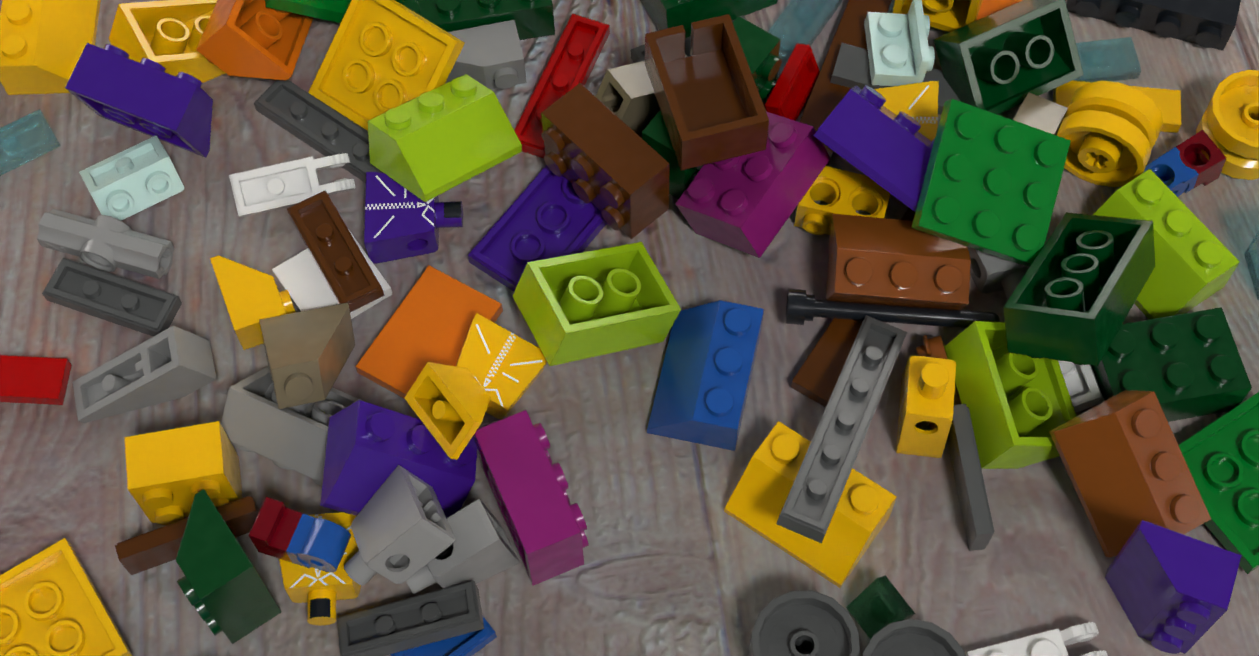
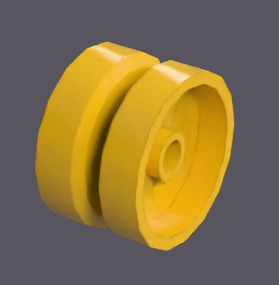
(1234, 123)
(1110, 132)

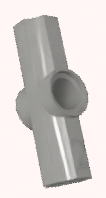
(105, 243)

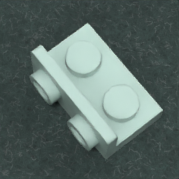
(899, 46)
(132, 180)

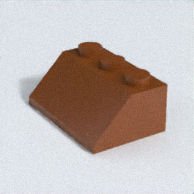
(895, 264)
(1128, 469)

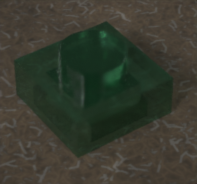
(879, 606)

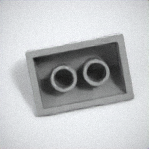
(288, 436)

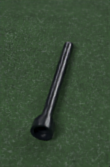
(805, 307)

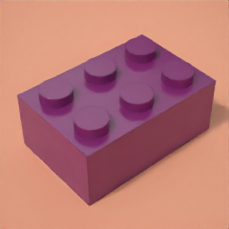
(754, 194)
(532, 496)

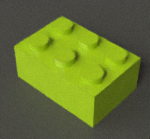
(595, 303)

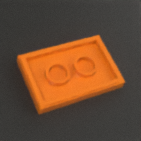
(425, 329)

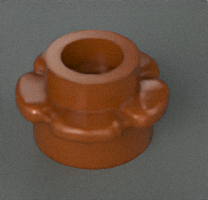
(932, 347)

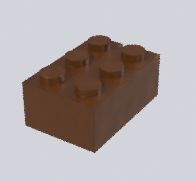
(706, 97)
(605, 161)

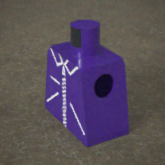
(401, 223)

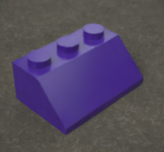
(144, 97)
(879, 143)
(372, 441)
(1172, 585)

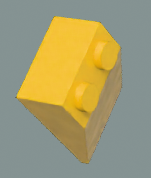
(166, 34)

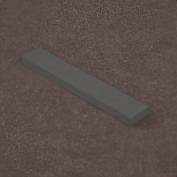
(841, 430)

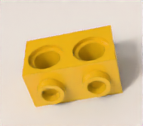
(845, 195)

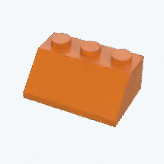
(253, 39)

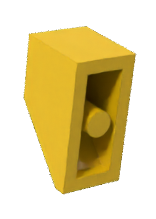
(248, 298)
(449, 405)

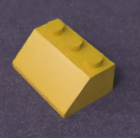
(43, 42)
(763, 492)

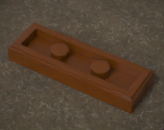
(335, 251)
(163, 543)

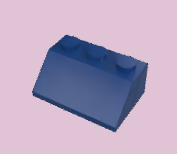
(707, 374)

